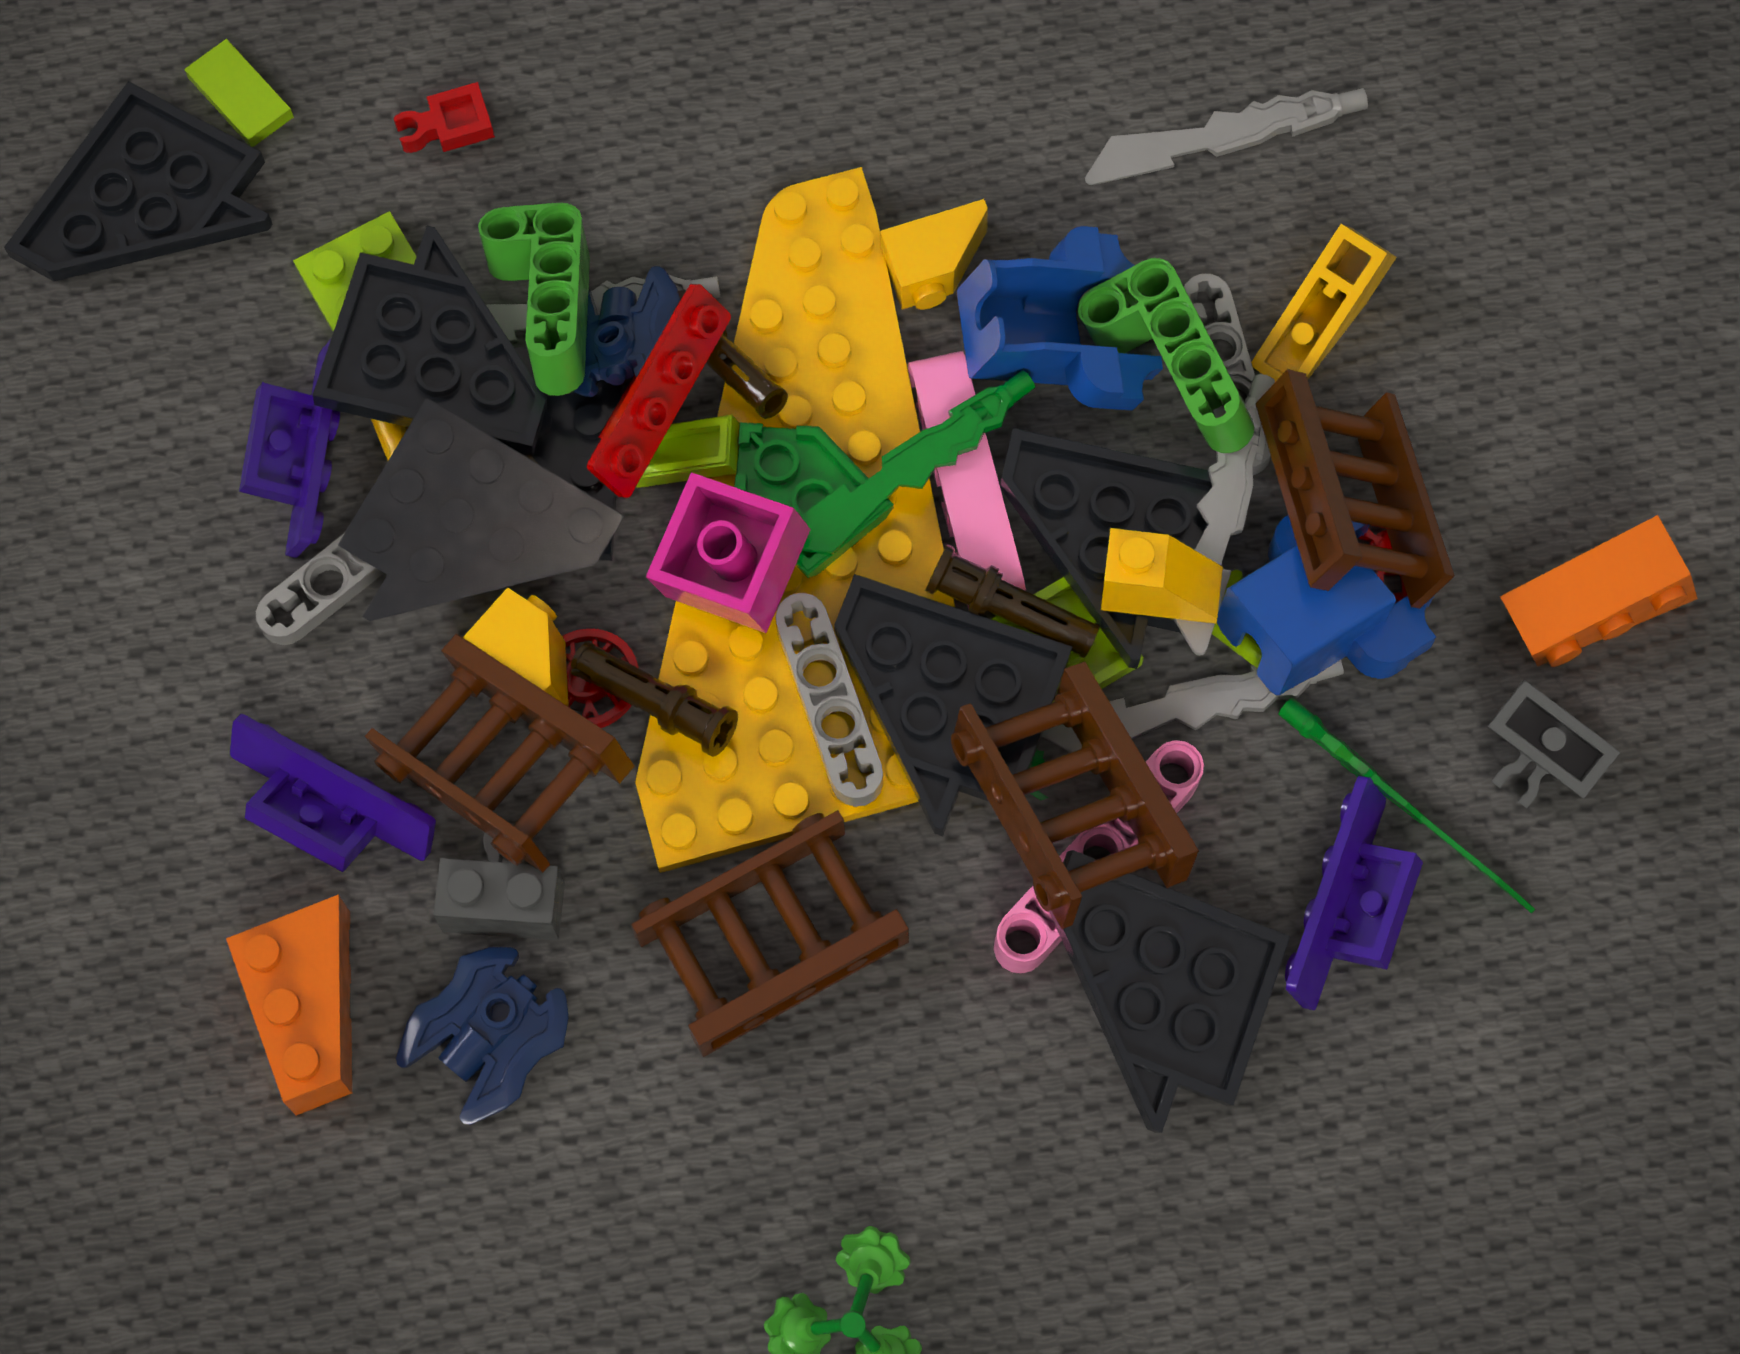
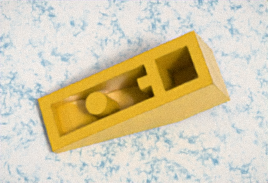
(1324, 304)

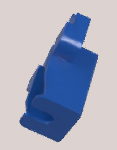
(1026, 320)
(1313, 628)

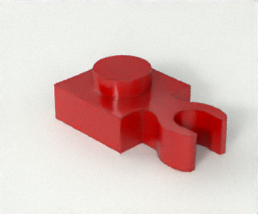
(454, 118)

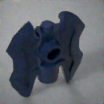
(626, 329)
(492, 1025)

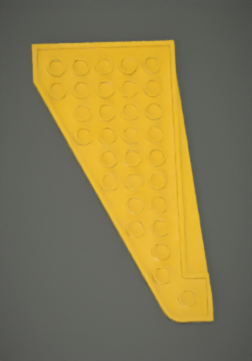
(830, 336)

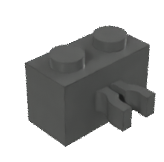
(1552, 740)
(498, 897)

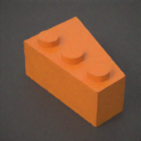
(1600, 593)
(300, 1000)

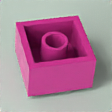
(728, 552)

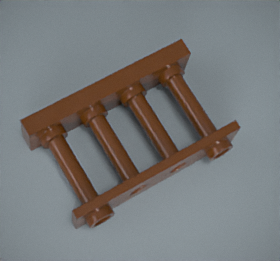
(1321, 512)
(510, 700)
(1105, 751)
(770, 990)

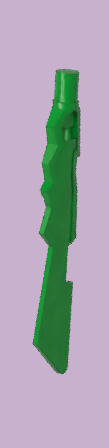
(912, 464)
(1311, 727)

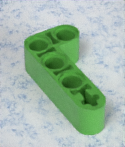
(551, 252)
(1143, 315)

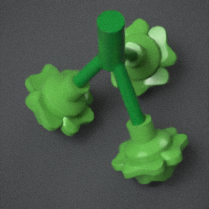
(871, 1264)

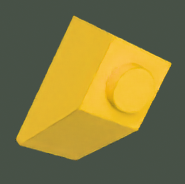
(933, 253)
(1159, 578)
(525, 640)

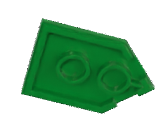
(799, 471)

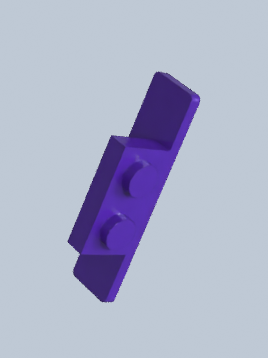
(288, 456)
(321, 803)
(1358, 900)

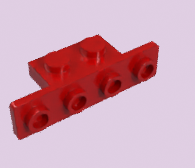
(658, 391)

